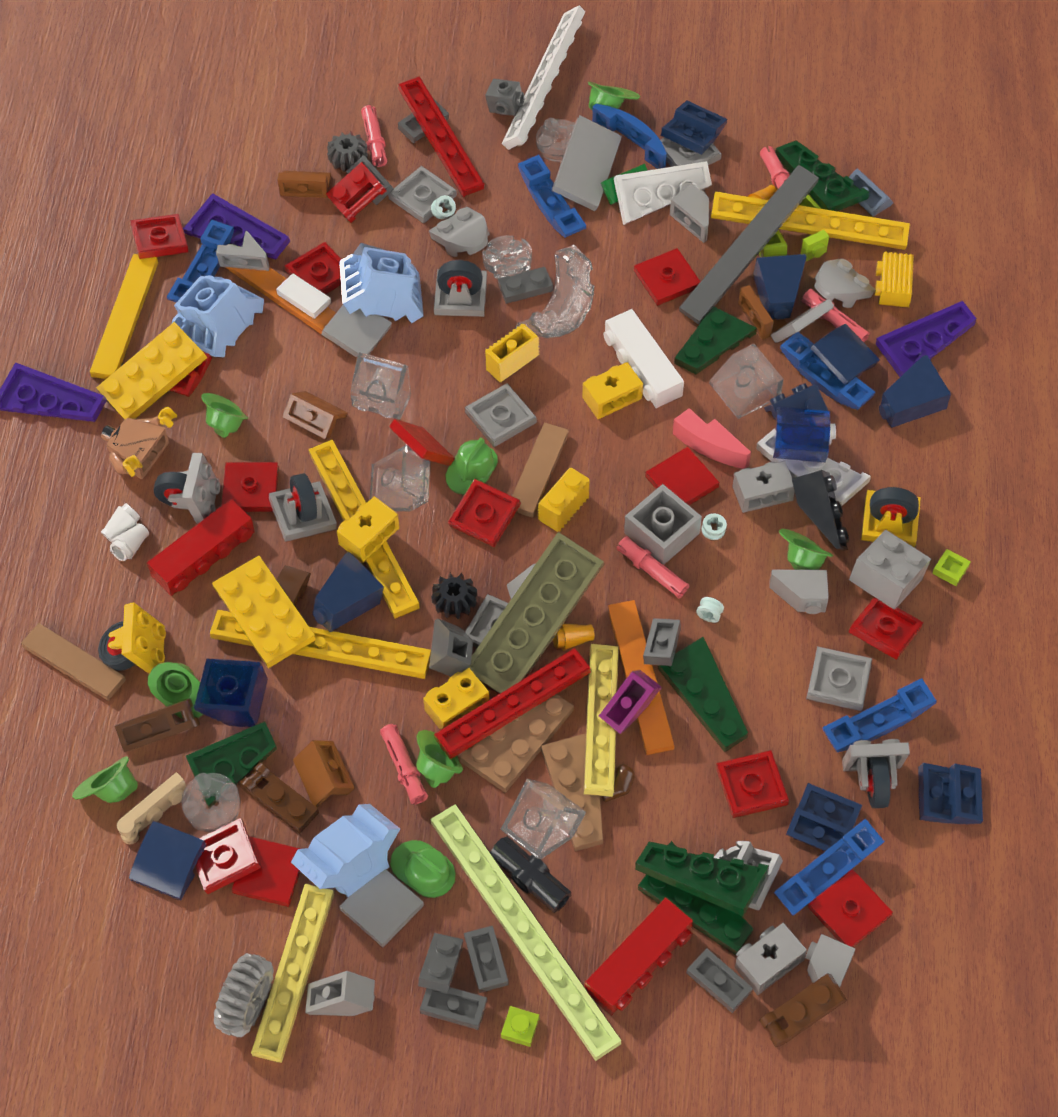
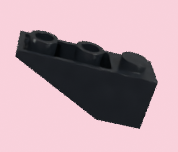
(817, 499)

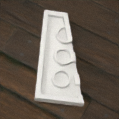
(653, 189)
(847, 480)

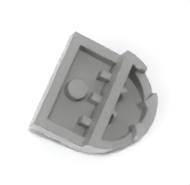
(462, 232)
(842, 282)
(745, 851)

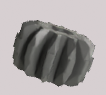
(346, 150)

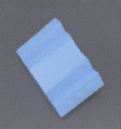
(381, 284)
(216, 313)
(348, 851)

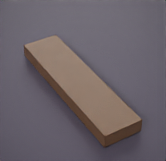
(539, 468)
(73, 661)

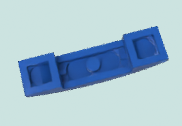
(634, 130)
(552, 205)
(205, 261)
(799, 353)
(881, 718)
(829, 867)

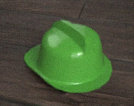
(609, 95)
(222, 414)
(472, 462)
(803, 552)
(174, 683)
(433, 761)
(109, 784)
(423, 868)

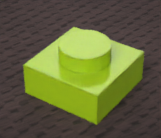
(815, 245)
(951, 567)
(520, 1026)

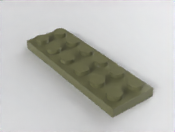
(535, 614)

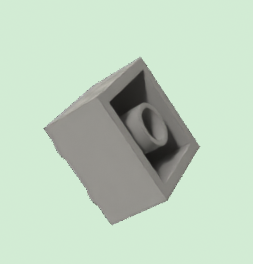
(662, 524)
(889, 569)

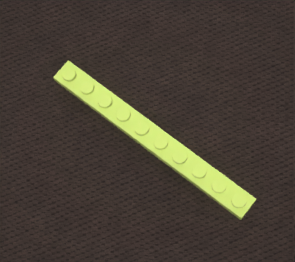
(526, 933)

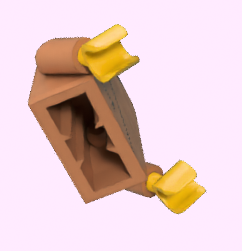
(138, 443)

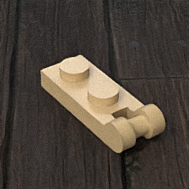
(151, 808)

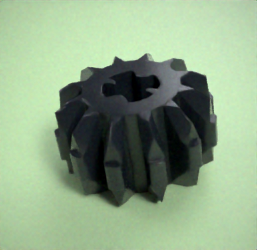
(454, 595)

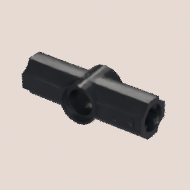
(530, 874)

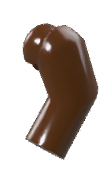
(623, 782)

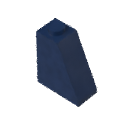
(778, 283)
(914, 394)
(346, 594)

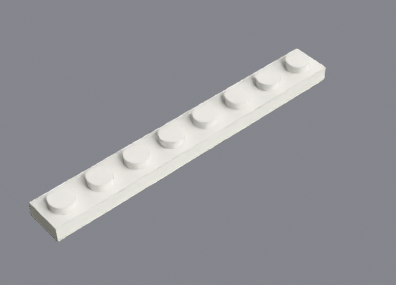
(543, 78)

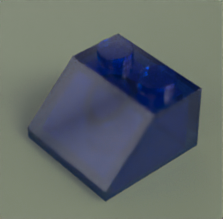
(801, 434)
(232, 691)

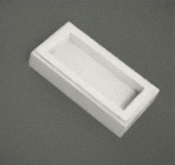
(303, 296)

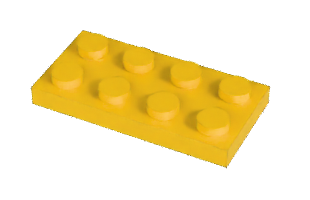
(151, 372)
(263, 611)

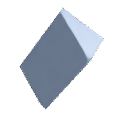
(877, 198)

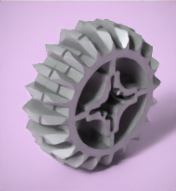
(243, 995)

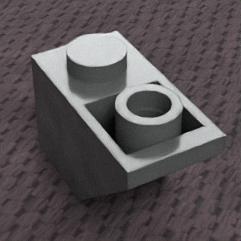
(450, 648)

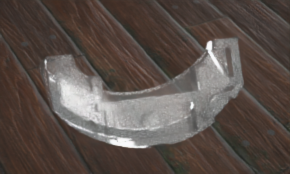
(570, 297)

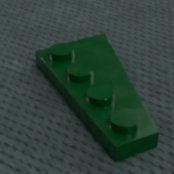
(832, 189)
(705, 693)
(715, 880)
(715, 922)

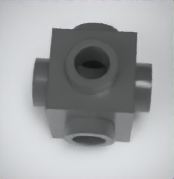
(504, 97)

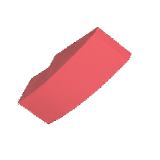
(710, 440)

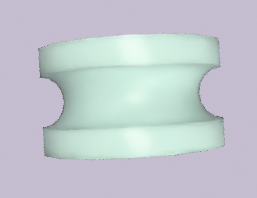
(449, 204)
(707, 529)
(710, 609)

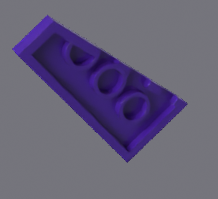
(219, 210)
(925, 336)
(42, 394)

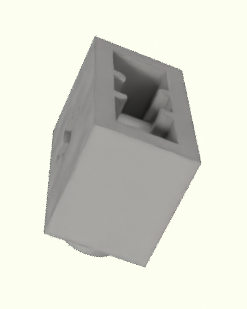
(763, 486)
(763, 972)

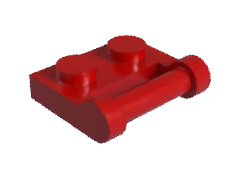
(352, 188)

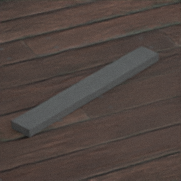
(748, 244)

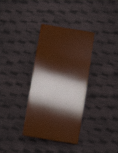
(293, 582)

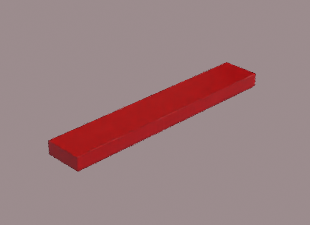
(441, 136)
(512, 703)

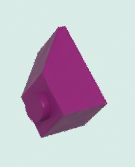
(630, 701)

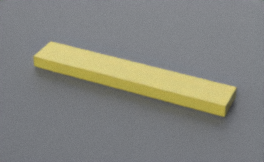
(599, 734)
(292, 973)

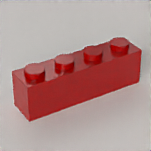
(201, 547)
(639, 956)

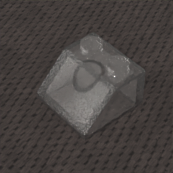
(747, 381)
(380, 386)
(401, 480)
(542, 819)

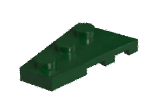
(711, 339)
(233, 755)

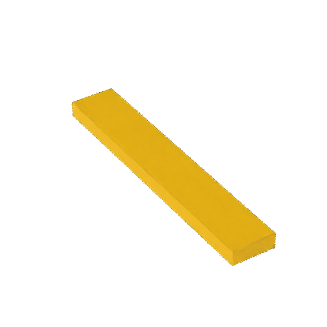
(124, 317)

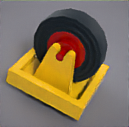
(893, 511)
(133, 641)

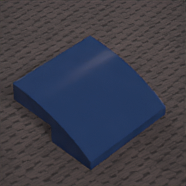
(694, 127)
(845, 353)
(950, 794)
(822, 818)
(167, 860)

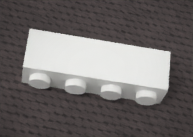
(645, 357)

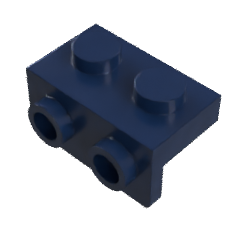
(802, 398)

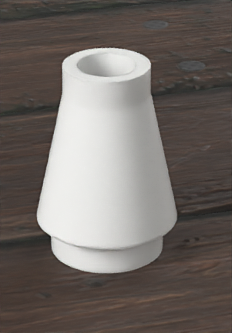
(120, 522)
(127, 543)

